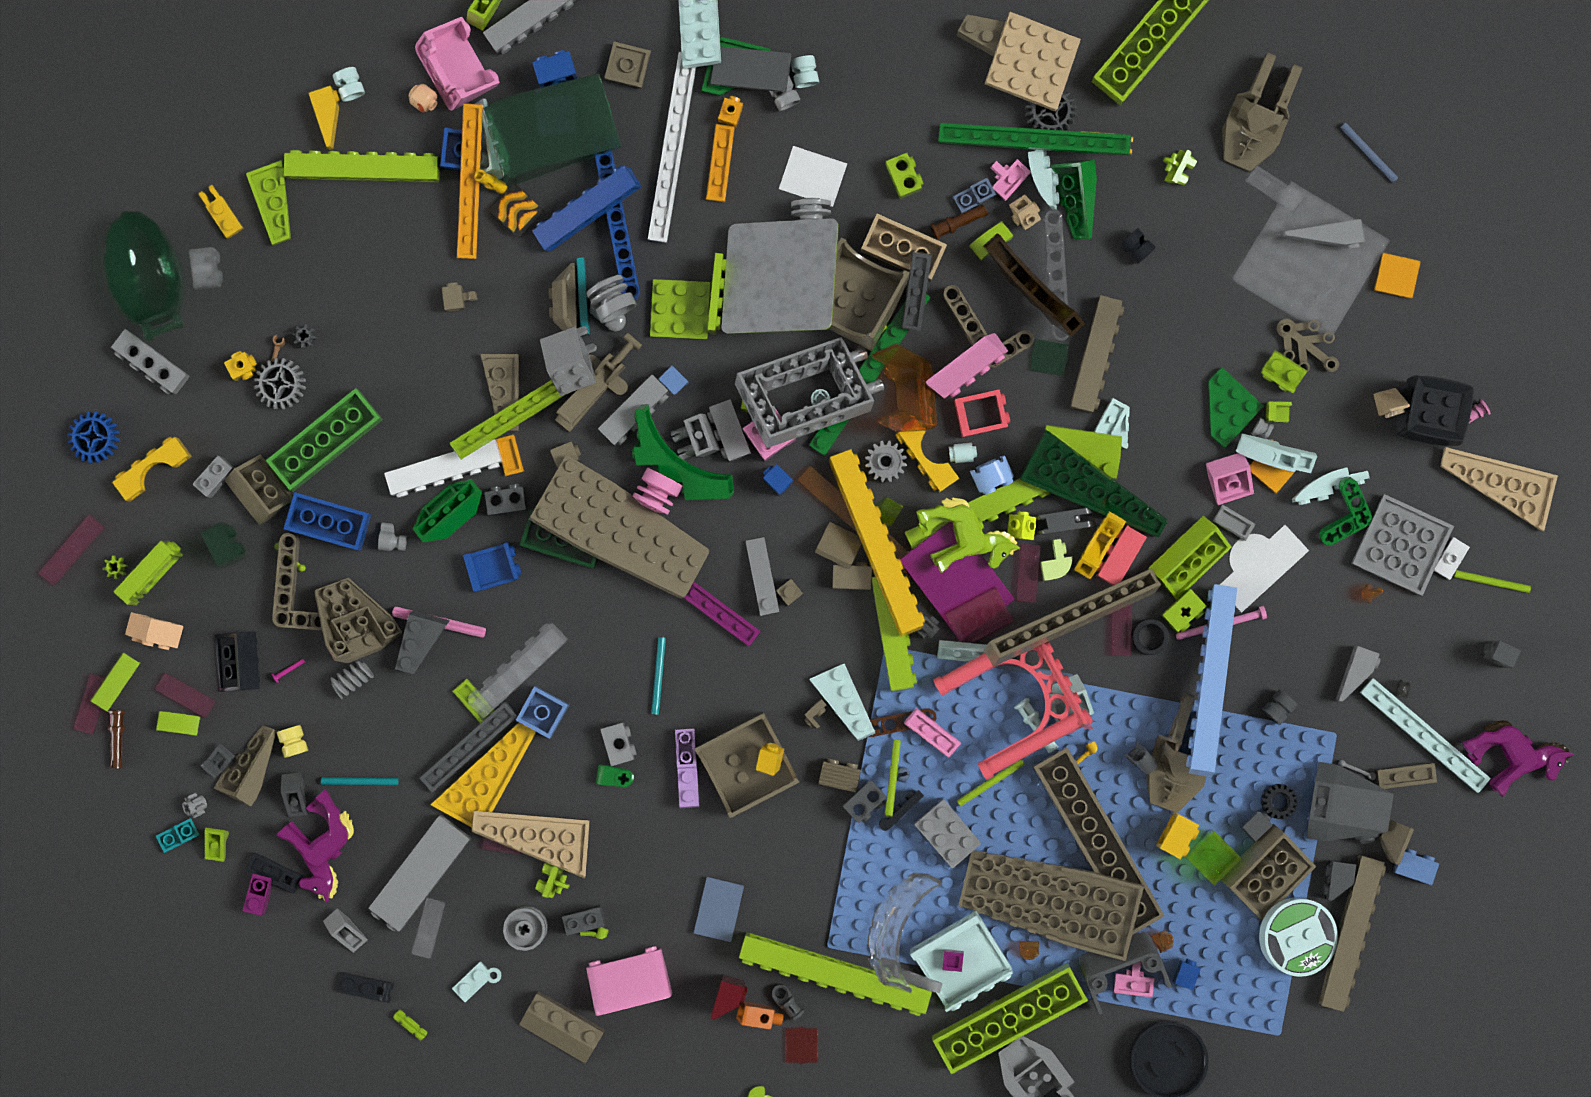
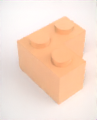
(152, 630)

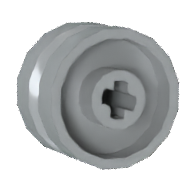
(514, 931)

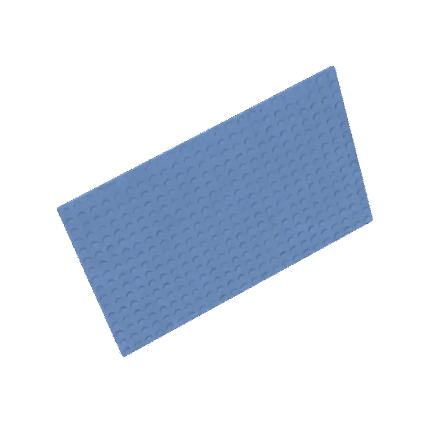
(1022, 822)

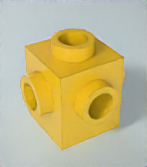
(234, 366)

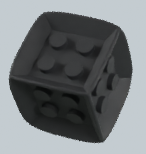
(1437, 411)

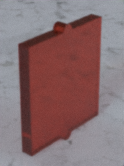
(801, 1045)

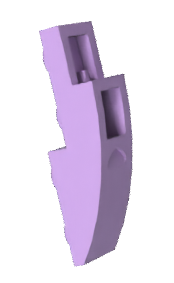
(687, 768)

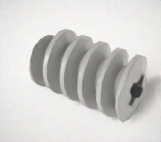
(351, 678)

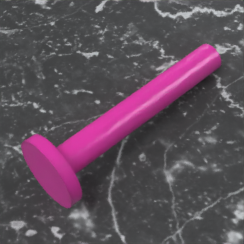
(287, 670)

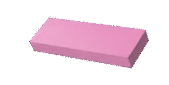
(932, 732)

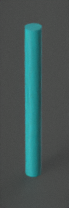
(658, 675)
(358, 781)

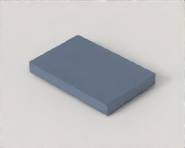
(718, 909)

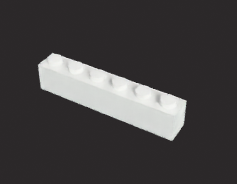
(442, 468)

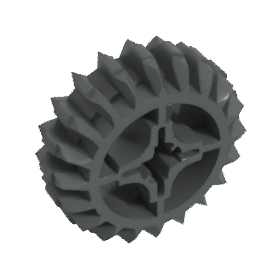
(1065, 103)

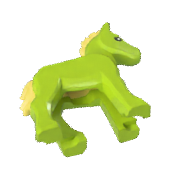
(967, 533)

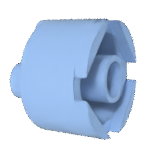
(992, 474)

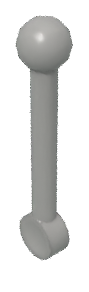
(1371, 775)

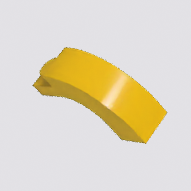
(1099, 545)

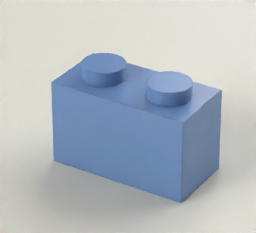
(1416, 867)

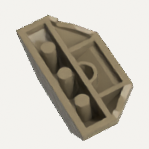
(564, 299)

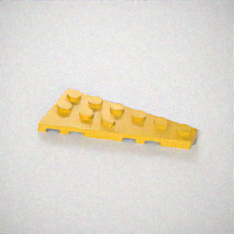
(487, 779)

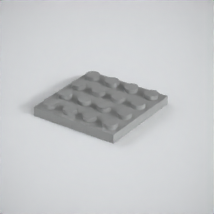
(1402, 545)

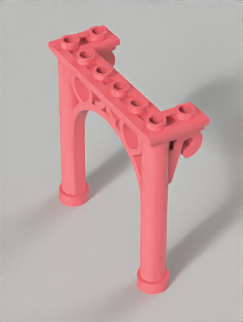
(1041, 736)

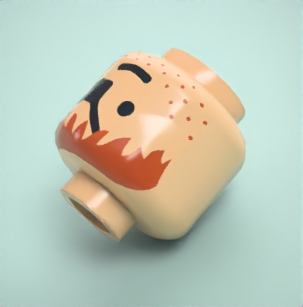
(423, 98)

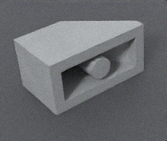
(344, 930)

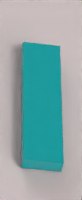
(582, 290)

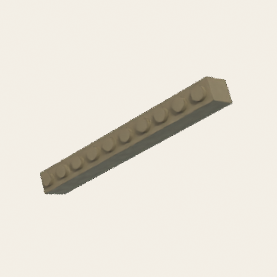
(1071, 617)

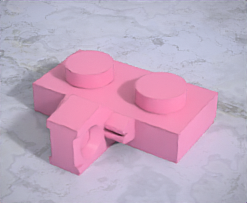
(1009, 178)
(1134, 982)

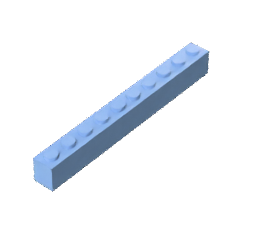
(1212, 680)

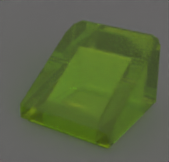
(890, 511)

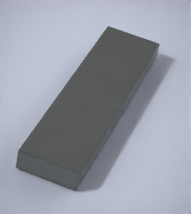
(916, 291)

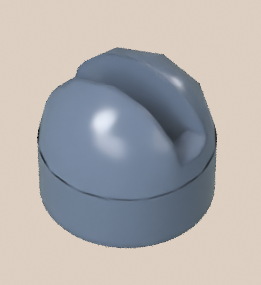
(901, 770)

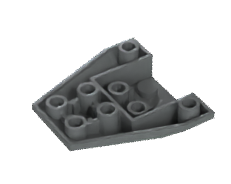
(1347, 805)

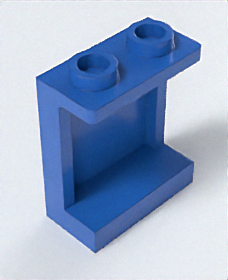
(492, 567)

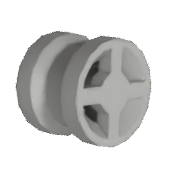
(1262, 429)

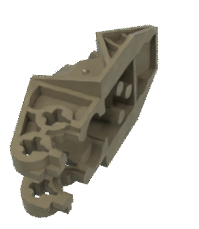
(1253, 130)
(1170, 782)

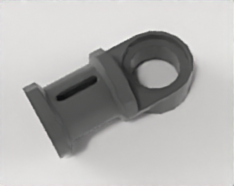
(787, 1002)

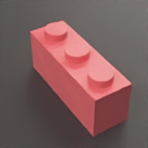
(1121, 555)

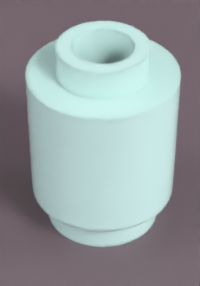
(962, 453)

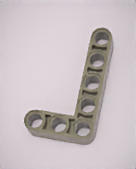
(970, 317)
(289, 590)

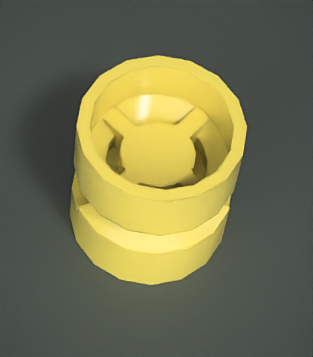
(292, 741)

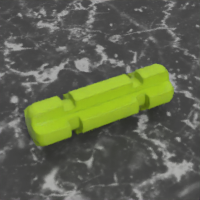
(410, 1025)

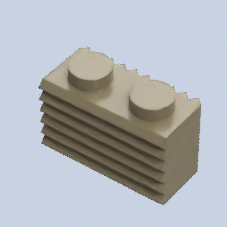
(839, 776)

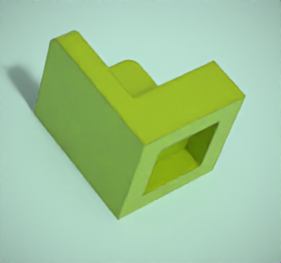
(1277, 411)

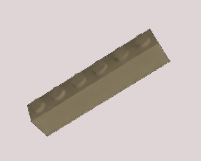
(1096, 353)

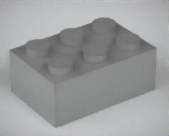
(947, 833)

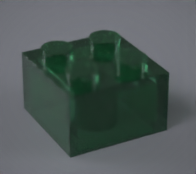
(223, 544)

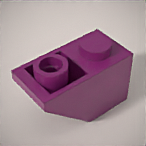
(258, 895)

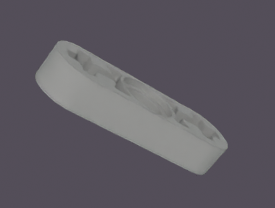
(921, 981)

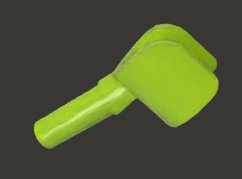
(600, 934)

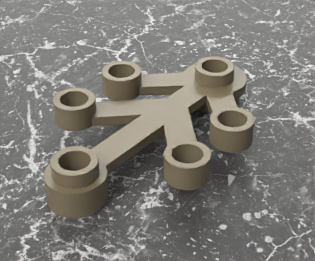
(1305, 342)

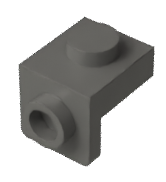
(217, 761)

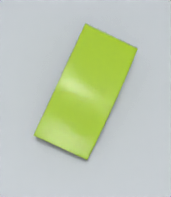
(977, 245)
(178, 723)

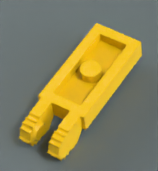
(221, 213)

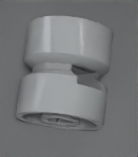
(786, 99)

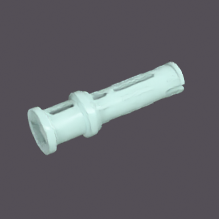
(1031, 717)

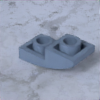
(974, 195)

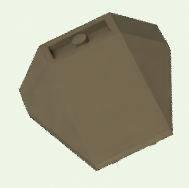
(353, 621)

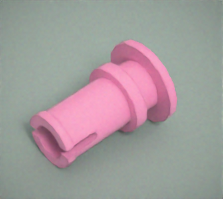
(1478, 410)

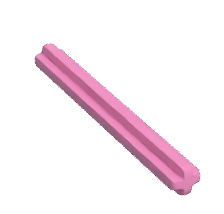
(452, 625)

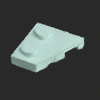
(1115, 421)

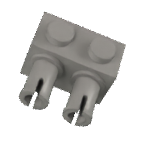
(701, 437)

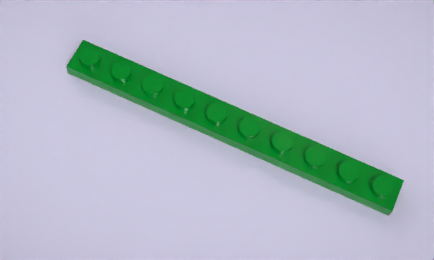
(1035, 139)
(869, 371)

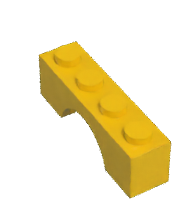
(939, 474)
(131, 483)

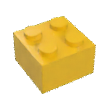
(1178, 835)

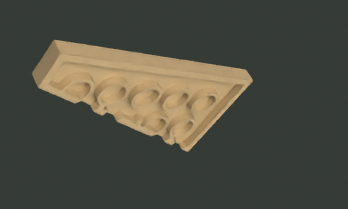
(1514, 487)
(545, 838)

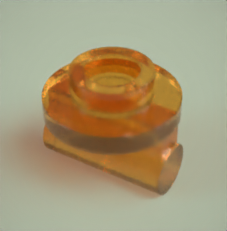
(1369, 593)
(1163, 940)
(1029, 949)

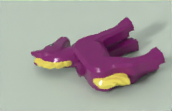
(323, 847)

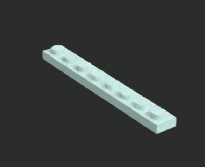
(1425, 735)

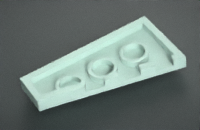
(842, 696)

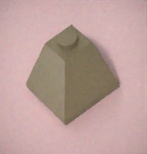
(1395, 841)

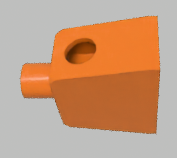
(750, 1014)

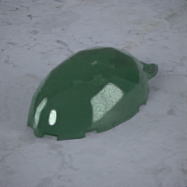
(144, 273)

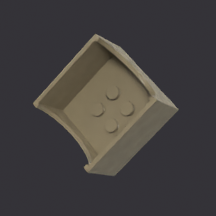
(864, 296)
(733, 762)

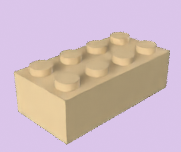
(896, 243)

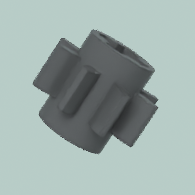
(301, 331)
(930, 627)

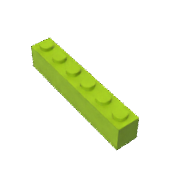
(894, 646)

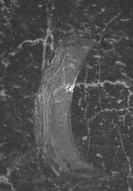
(889, 924)

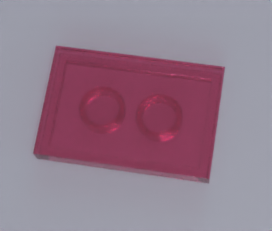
(979, 616)

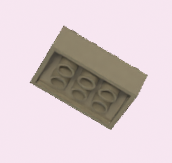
(1268, 871)

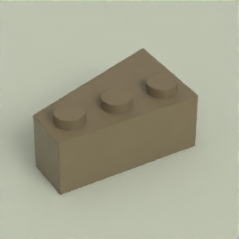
(981, 32)

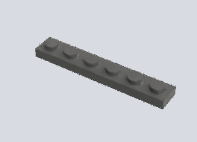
(469, 747)

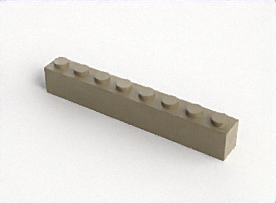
(1351, 933)

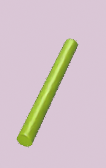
(1492, 581)
(892, 778)
(990, 782)

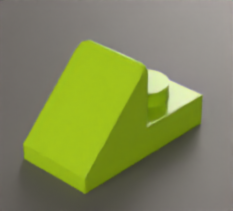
(215, 844)

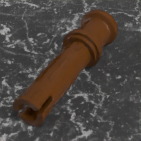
(951, 224)
(116, 732)

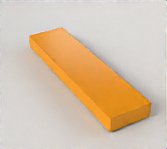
(720, 163)

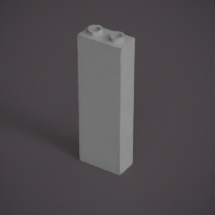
(419, 873)

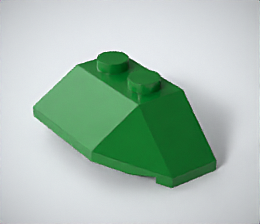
(448, 511)

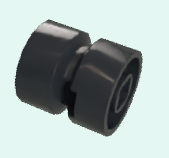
(1138, 246)

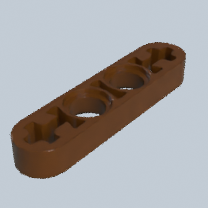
(899, 725)

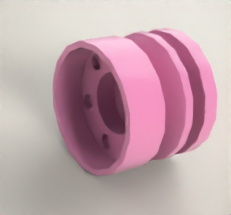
(657, 491)

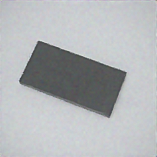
(752, 69)

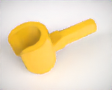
(1091, 747)

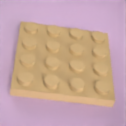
(1032, 61)

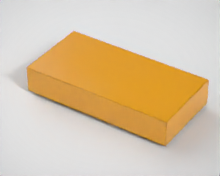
(510, 455)

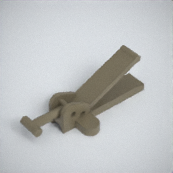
(606, 377)

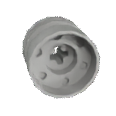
(811, 208)
(610, 296)

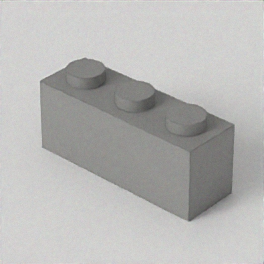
(728, 431)

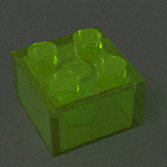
(1213, 857)

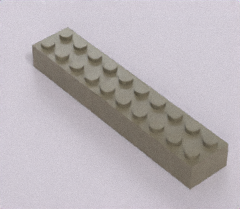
(1092, 828)

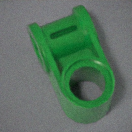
(610, 776)

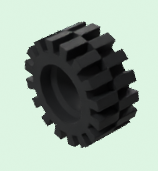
(1290, 806)

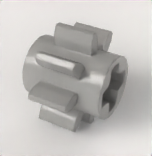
(194, 805)

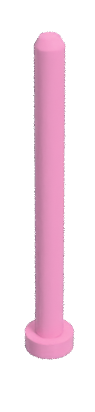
(1237, 619)

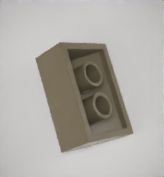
(259, 489)

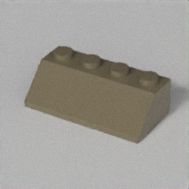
(562, 1027)

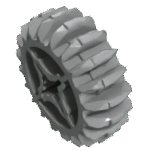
(296, 386)

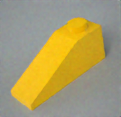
(326, 110)

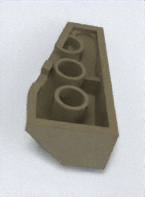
(247, 774)

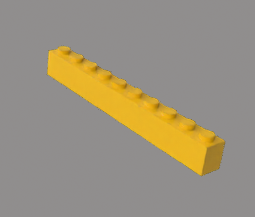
(876, 543)

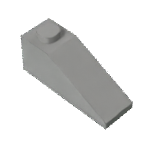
(1359, 668)

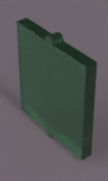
(1049, 357)

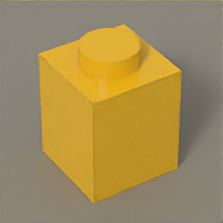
(770, 759)

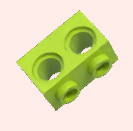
(898, 177)

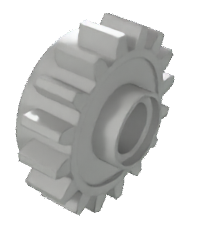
(885, 451)

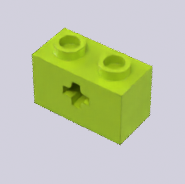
(1187, 600)

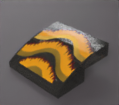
(516, 210)

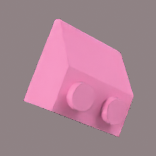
(1230, 478)

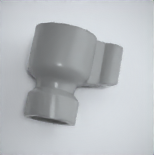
(388, 540)

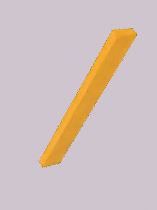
(468, 185)

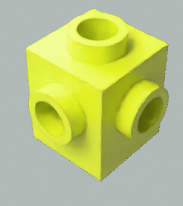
(1022, 526)

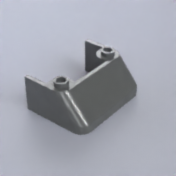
(1096, 966)

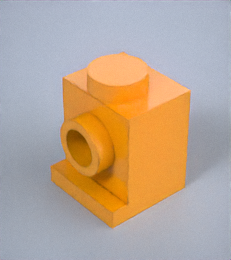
(730, 118)

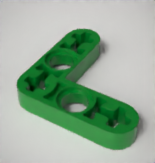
(1353, 517)

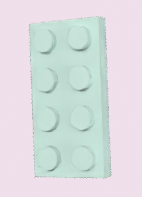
(699, 33)

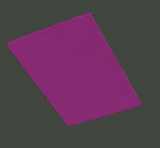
(959, 582)

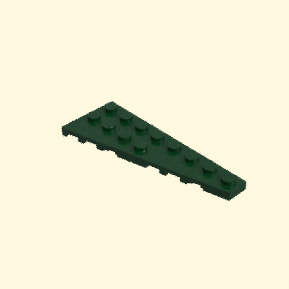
(1071, 476)

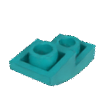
(177, 835)

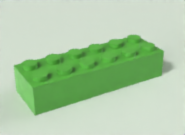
(324, 440)

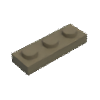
(1406, 776)

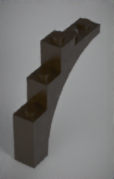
(1034, 290)

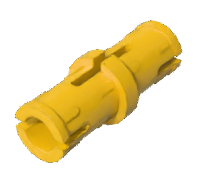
(490, 181)

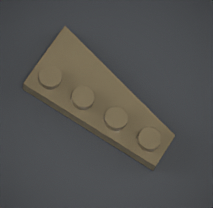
(502, 379)

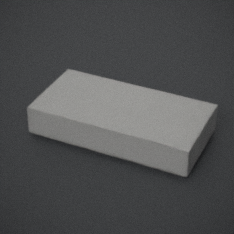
(1233, 522)

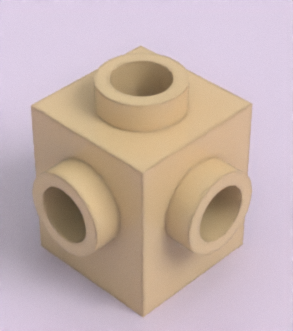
(1027, 215)

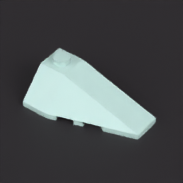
(488, 157)

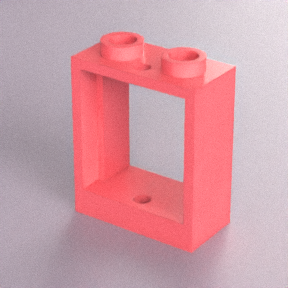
(962, 419)

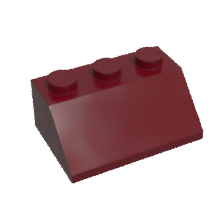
(729, 996)

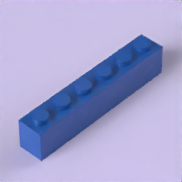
(586, 208)

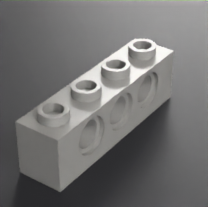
(176, 377)

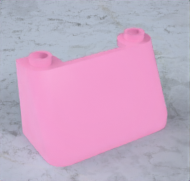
(454, 64)
(629, 981)

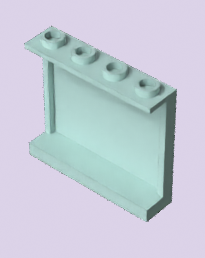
(982, 961)

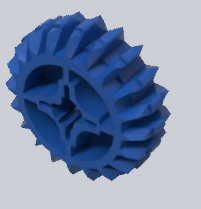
(93, 430)

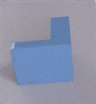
(673, 380)

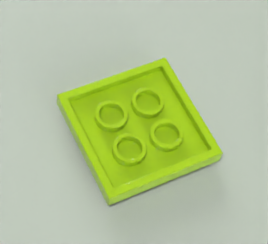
(680, 309)

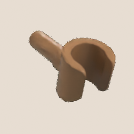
(277, 347)

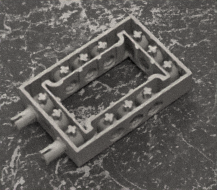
(832, 356)

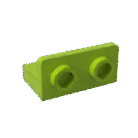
(1283, 372)

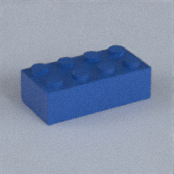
(327, 521)

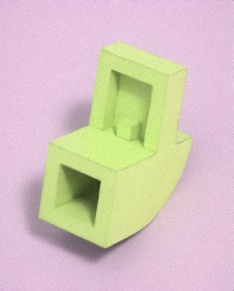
(1060, 566)

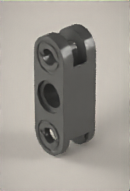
(1065, 521)

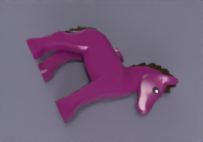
(1518, 753)

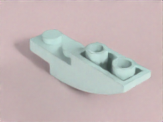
(1044, 178)
(1276, 455)
(1322, 486)

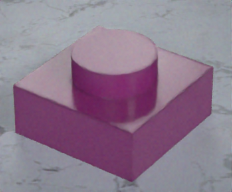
(953, 960)

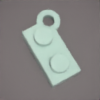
(475, 980)

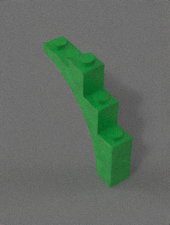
(654, 451)

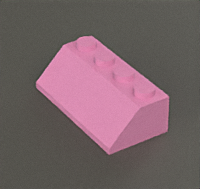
(967, 366)

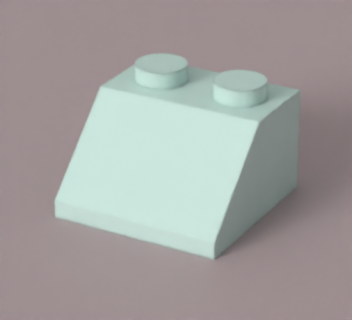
(1058, 705)

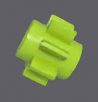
(109, 567)

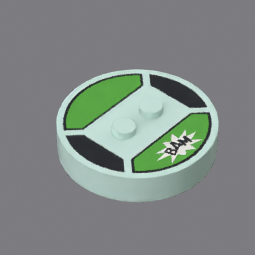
(1298, 936)

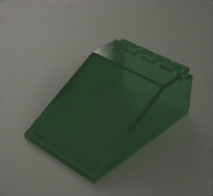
(551, 128)

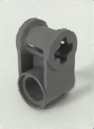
(1142, 759)

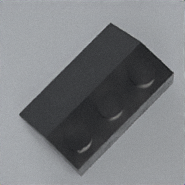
(237, 661)

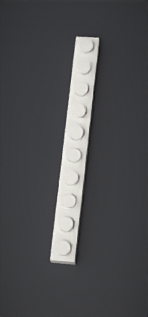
(671, 153)

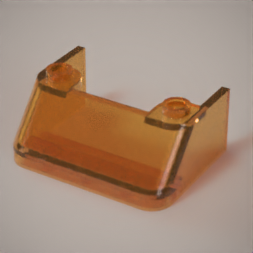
(914, 397)

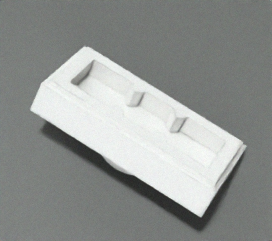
(1451, 558)

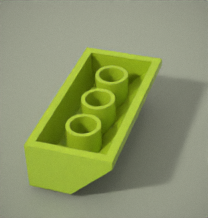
(1098, 448)
(1190, 557)

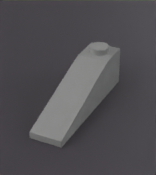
(1339, 234)
(762, 576)

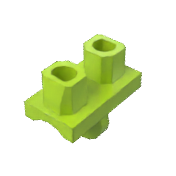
(1176, 165)
(555, 882)

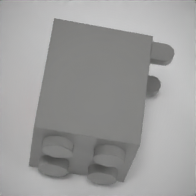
(568, 360)

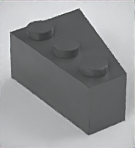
(418, 639)

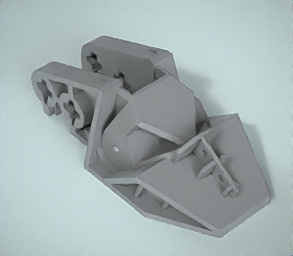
(1033, 1070)

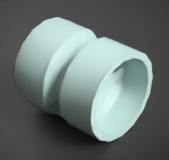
(804, 70)
(348, 82)

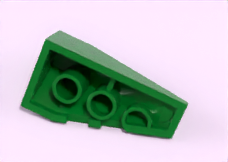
(1077, 195)

